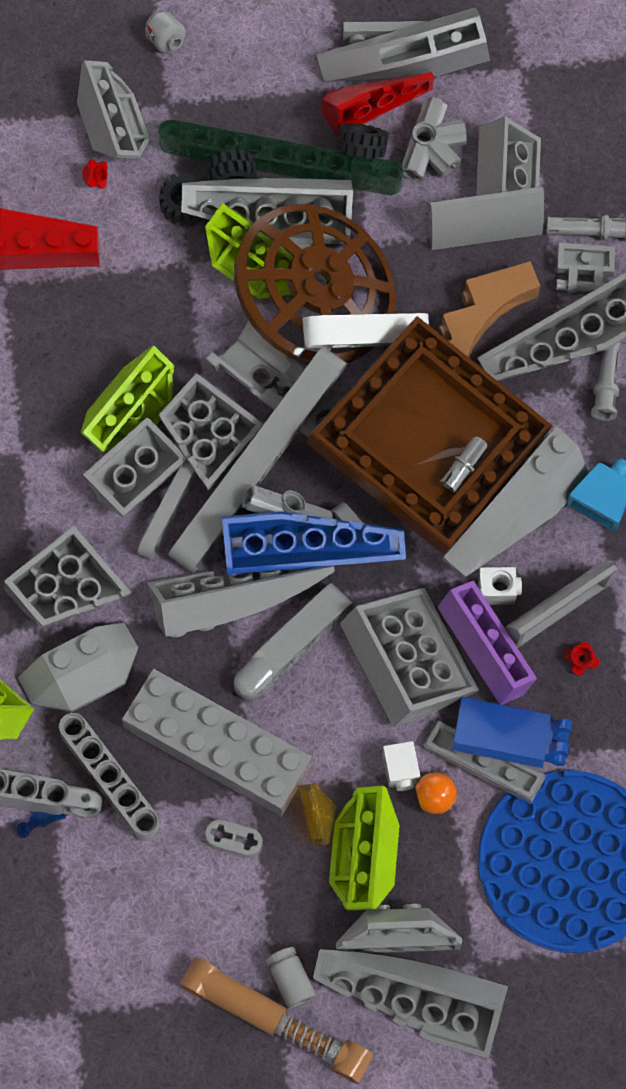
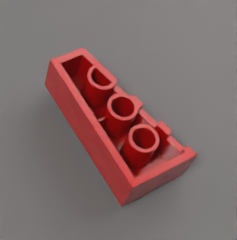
(46, 242)

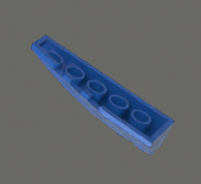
(304, 541)

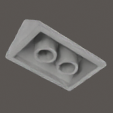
(134, 468)

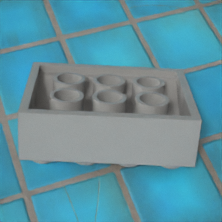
(408, 656)

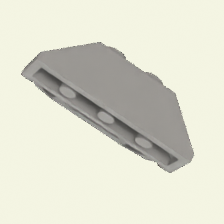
(110, 112)
(81, 669)
(399, 931)

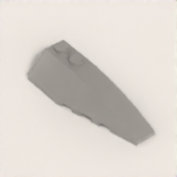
(259, 196)
(573, 332)
(209, 600)
(429, 998)

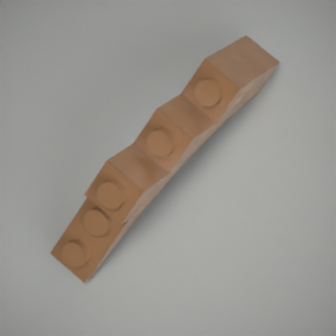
(485, 301)

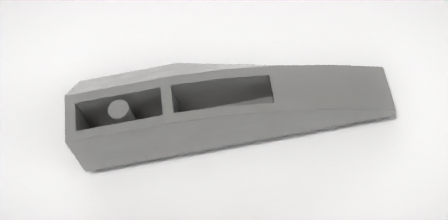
(427, 47)

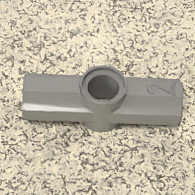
(266, 501)

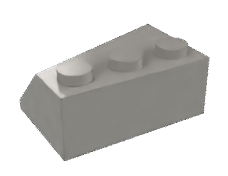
(209, 429)
(64, 581)

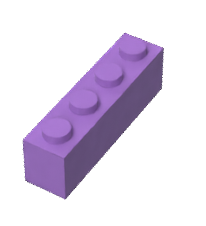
(486, 642)

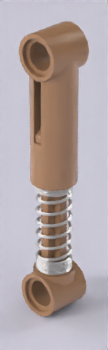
(210, 984)

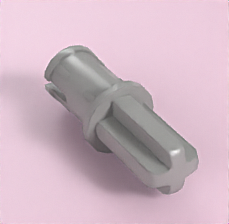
(463, 464)

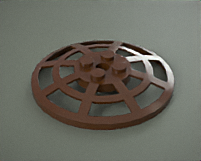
(302, 280)

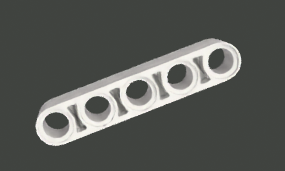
(355, 330)

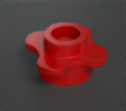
(95, 174)
(586, 651)

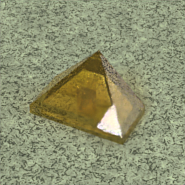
(318, 813)

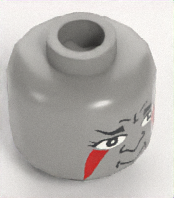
(164, 30)

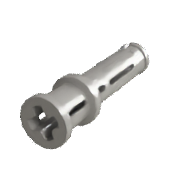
(603, 227)
(606, 388)

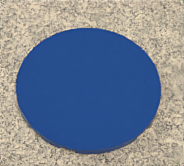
(559, 863)

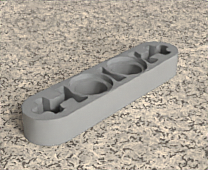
(167, 511)

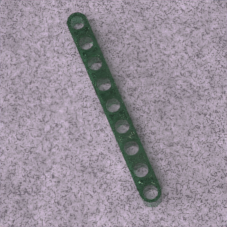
(295, 155)

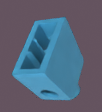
(602, 494)

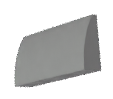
(486, 218)
(561, 603)

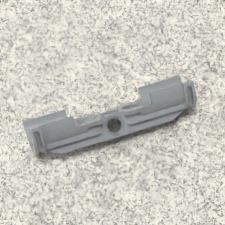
(255, 355)

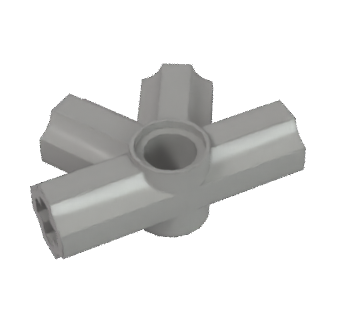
(438, 148)

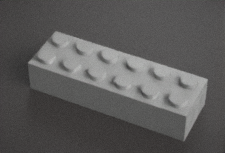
(217, 742)

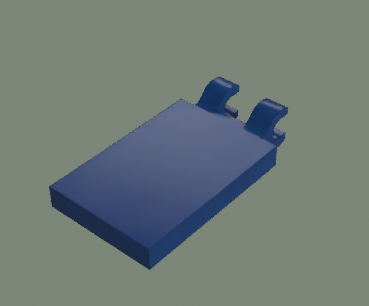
(510, 734)

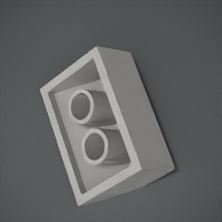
(507, 158)

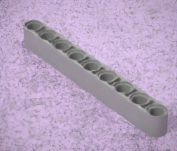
(258, 458)

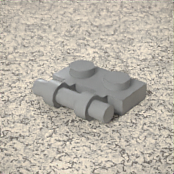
(584, 260)

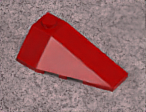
(370, 100)

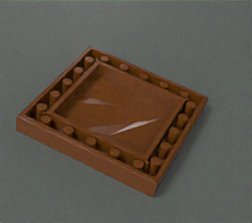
(410, 421)

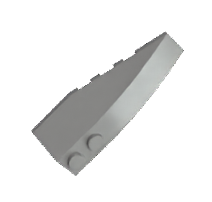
(522, 504)

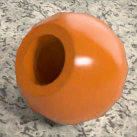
(436, 793)

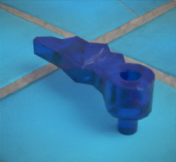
(37, 819)

